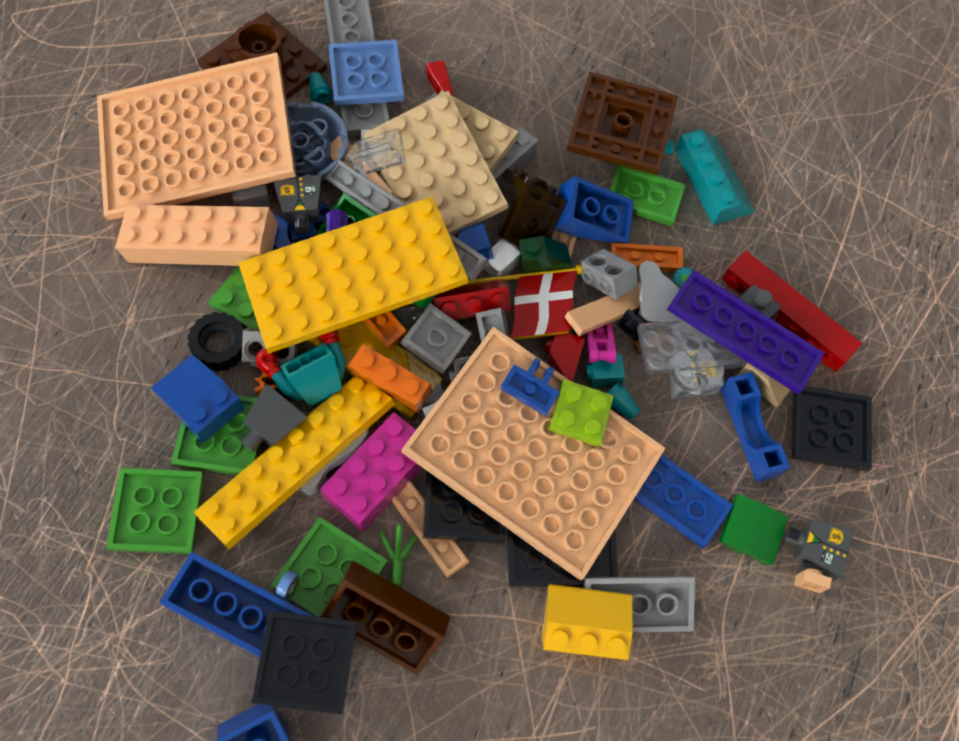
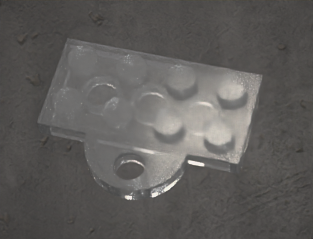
(685, 353)

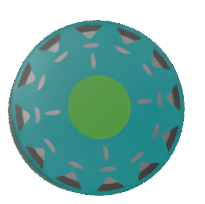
(681, 276)

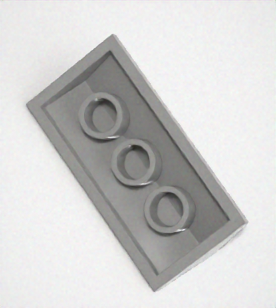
(657, 601)

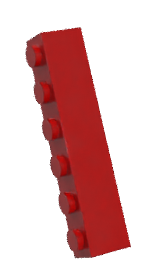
(795, 312)

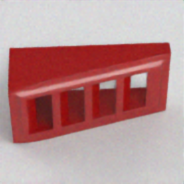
(438, 77)

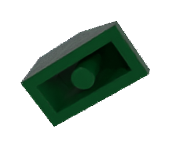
(543, 254)

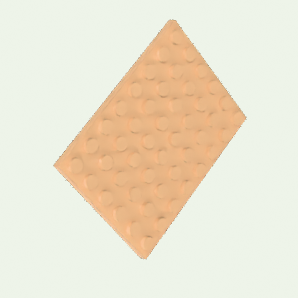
(195, 136)
(529, 479)

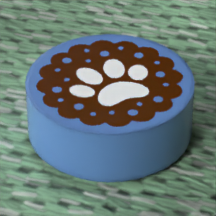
(287, 585)

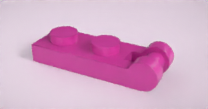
(601, 344)

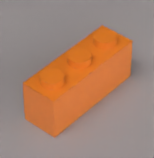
(390, 378)

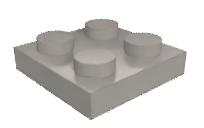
(436, 338)

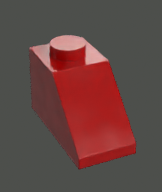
(564, 353)

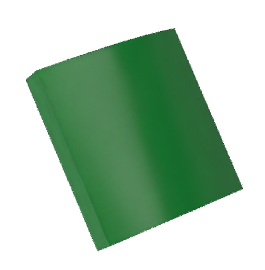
(753, 529)

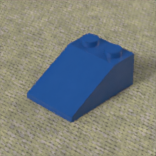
(594, 212)
(198, 398)
(255, 724)

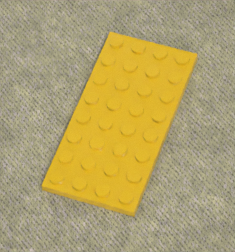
(351, 274)

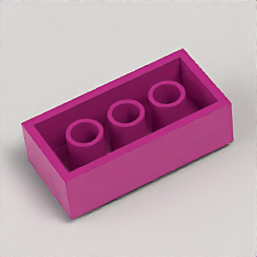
(372, 474)

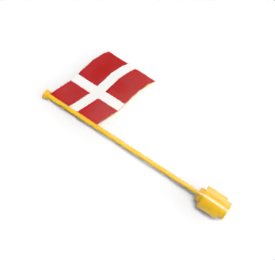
(541, 301)

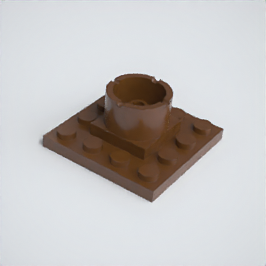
(266, 37)
(622, 123)

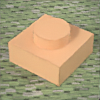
(813, 580)

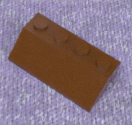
(388, 617)

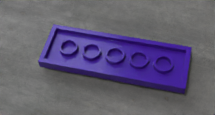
(746, 332)

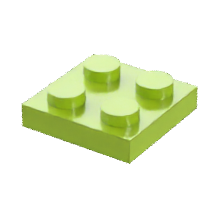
(580, 413)

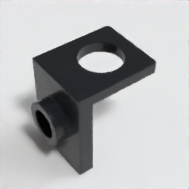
(630, 323)

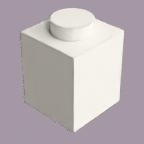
(505, 259)

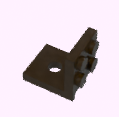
(533, 201)

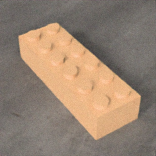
(195, 234)

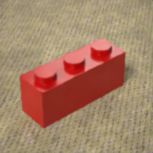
(473, 298)

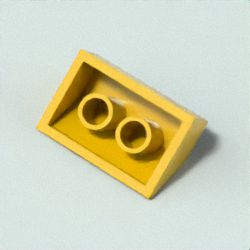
(587, 622)

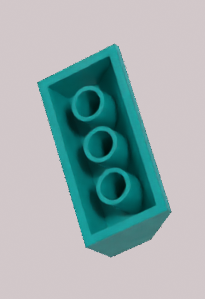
(712, 177)

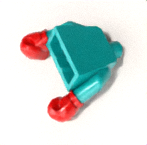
(310, 375)

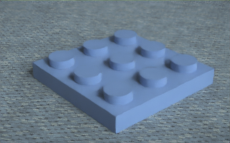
(366, 72)

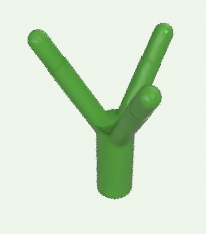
(397, 557)

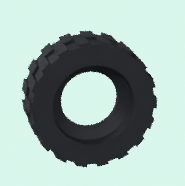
(209, 324)

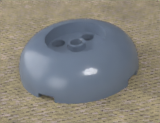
(311, 132)

